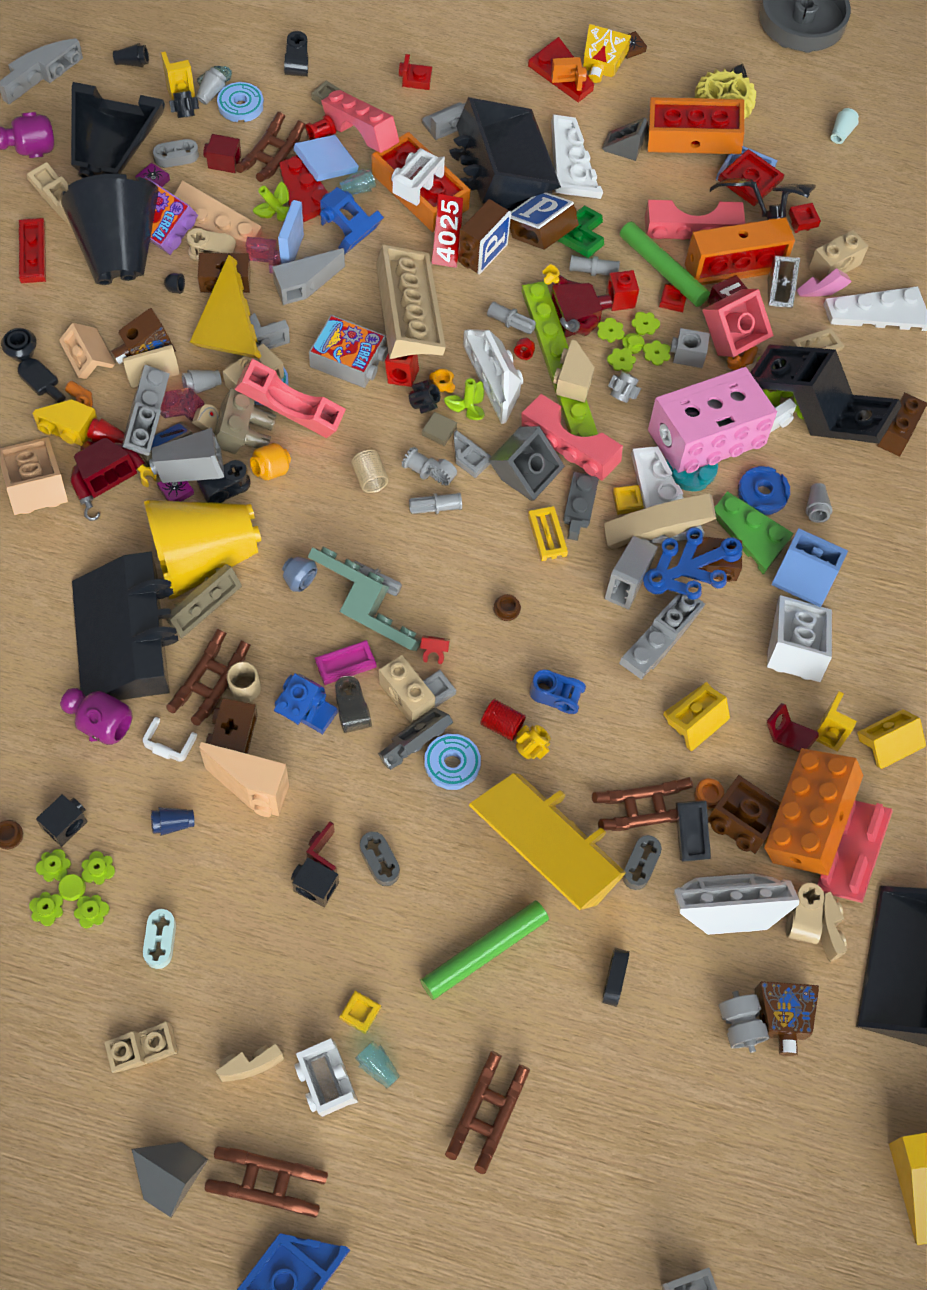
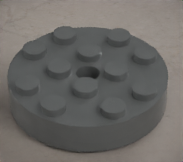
(819, 29)

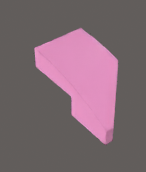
(829, 285)

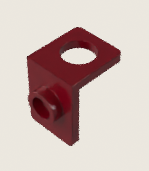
(790, 733)
(316, 844)

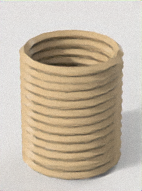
(370, 471)
(239, 670)

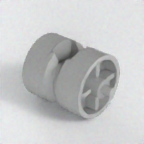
(745, 1028)

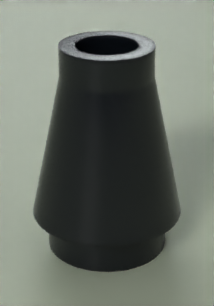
(134, 55)

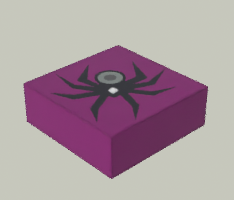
(155, 174)
(176, 490)

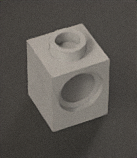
(690, 347)

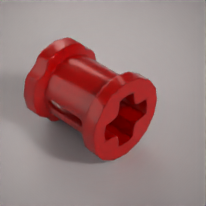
(321, 128)

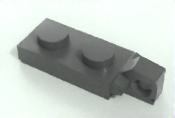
(580, 503)
(414, 737)

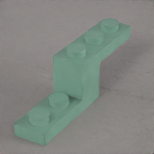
(365, 598)

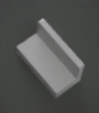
(444, 121)

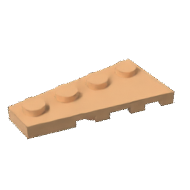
(216, 216)

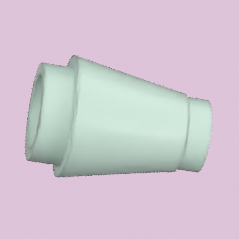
(844, 125)

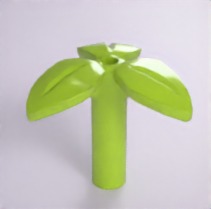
(273, 202)
(473, 395)

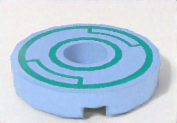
(240, 92)
(456, 746)

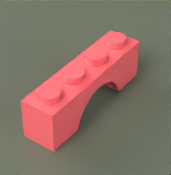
(373, 124)
(666, 221)
(309, 411)
(594, 454)

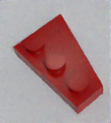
(542, 64)
(302, 187)

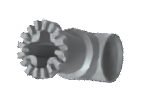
(439, 470)

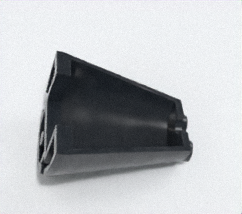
(108, 131)
(112, 223)

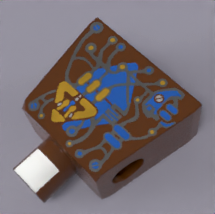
(141, 335)
(787, 1012)

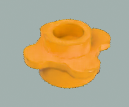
(445, 376)

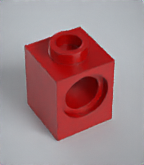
(623, 290)
(402, 370)

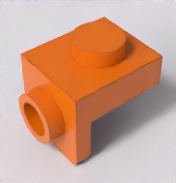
(568, 70)

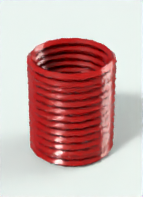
(502, 719)

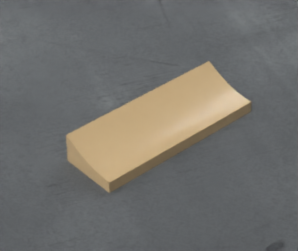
(409, 302)

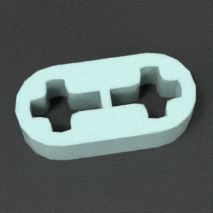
(166, 939)

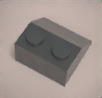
(527, 461)

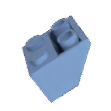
(809, 567)

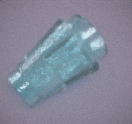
(359, 182)
(377, 1064)

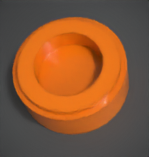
(710, 791)

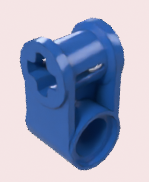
(559, 691)

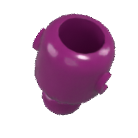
(29, 134)
(98, 715)

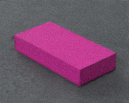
(345, 662)

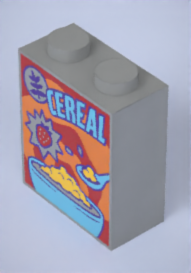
(348, 351)

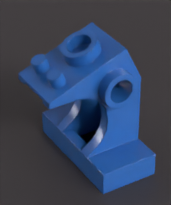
(353, 229)
(299, 697)

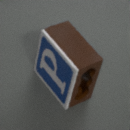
(543, 220)
(484, 236)

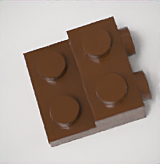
(745, 815)

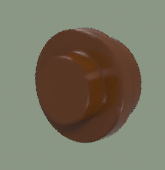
(507, 607)
(10, 834)

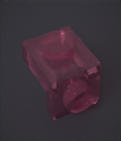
(263, 250)
(181, 403)

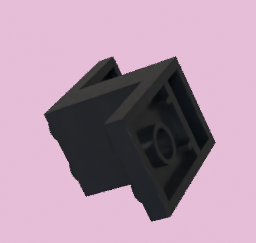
(824, 393)

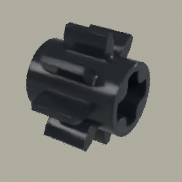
(184, 104)
(424, 396)

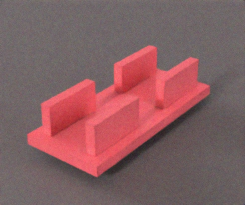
(857, 852)

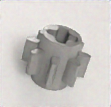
(624, 387)

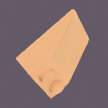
(32, 476)
(253, 779)

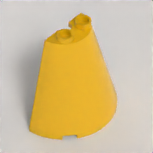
(199, 538)

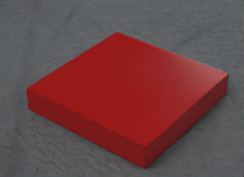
(752, 167)

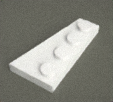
(572, 159)
(882, 308)
(656, 482)

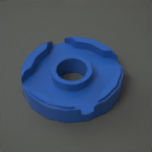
(769, 478)

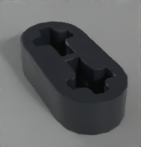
(615, 977)

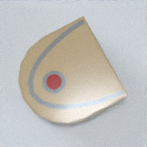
(206, 417)

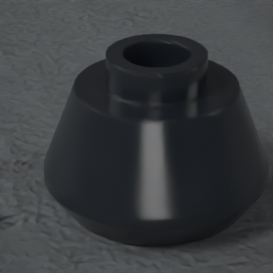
(19, 344)

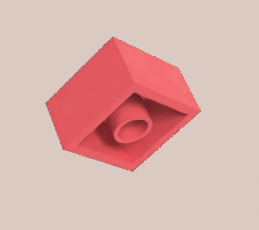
(738, 322)

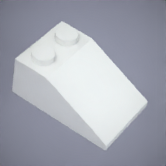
(800, 639)

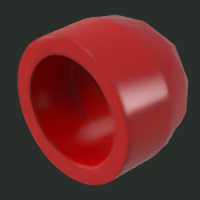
(529, 350)

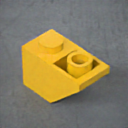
(66, 420)

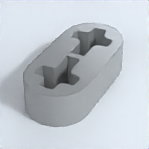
(175, 153)

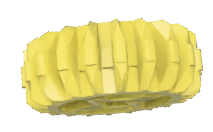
(727, 86)

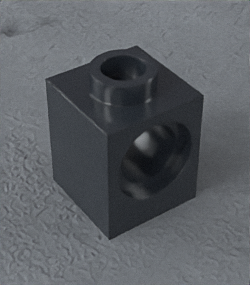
(62, 819)
(314, 882)

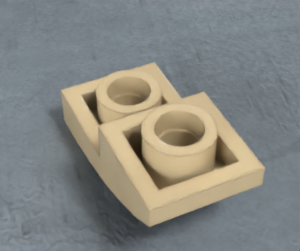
(831, 938)
(141, 1048)
(238, 1067)

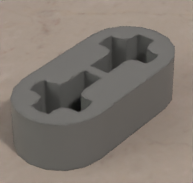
(386, 856)
(648, 865)

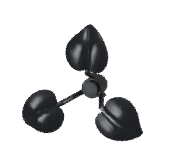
(775, 211)

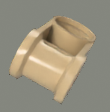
(210, 243)
(806, 919)

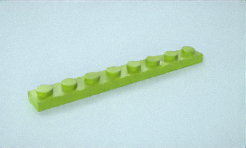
(552, 342)

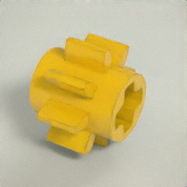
(533, 742)

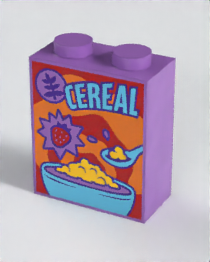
(170, 221)

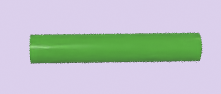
(664, 264)
(484, 950)

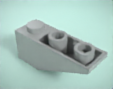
(305, 276)

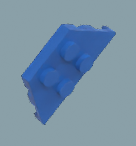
(295, 1265)

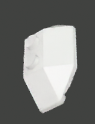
(494, 369)
(735, 902)

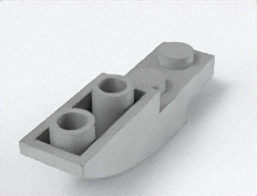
(42, 63)
(145, 410)
(662, 635)

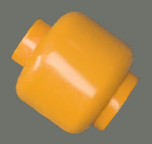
(270, 461)

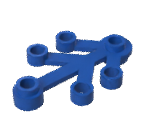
(690, 567)

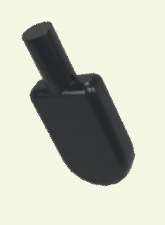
(40, 379)

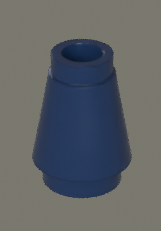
(170, 820)

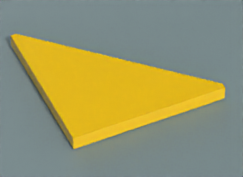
(226, 318)

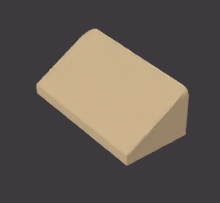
(160, 358)

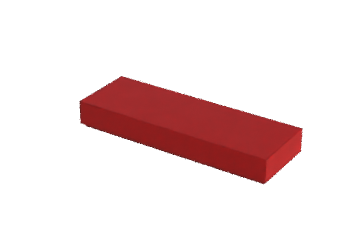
(32, 250)

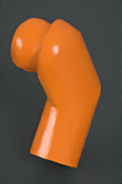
(739, 362)
(80, 393)

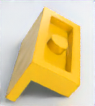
(177, 76)
(700, 716)
(835, 726)
(893, 737)

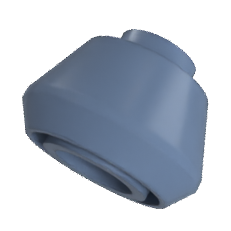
(299, 573)

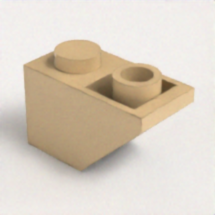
(576, 374)

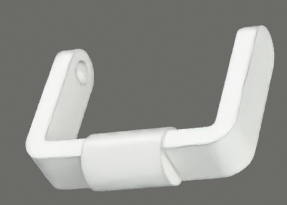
(163, 750)

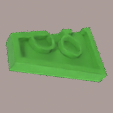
(759, 534)

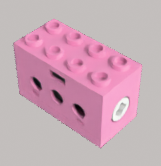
(712, 420)

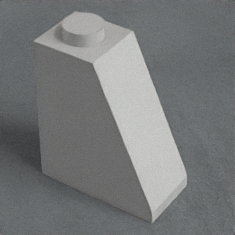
(188, 458)
(630, 571)

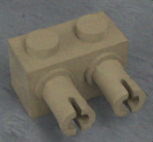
(233, 422)

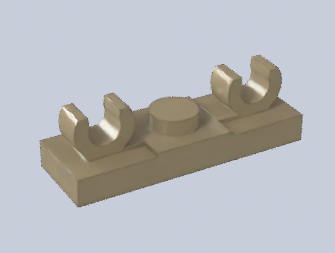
(204, 600)

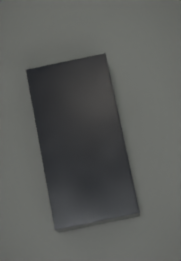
(693, 830)

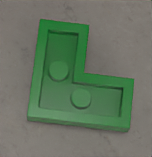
(582, 237)

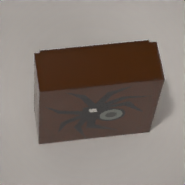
(637, 45)

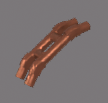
(270, 138)
(192, 683)
(629, 796)
(469, 1120)
(276, 1199)

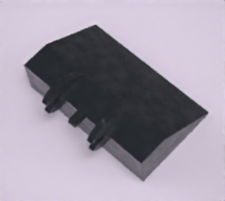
(503, 152)
(122, 628)
(896, 967)

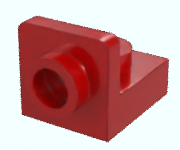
(415, 75)

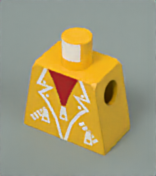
(604, 52)

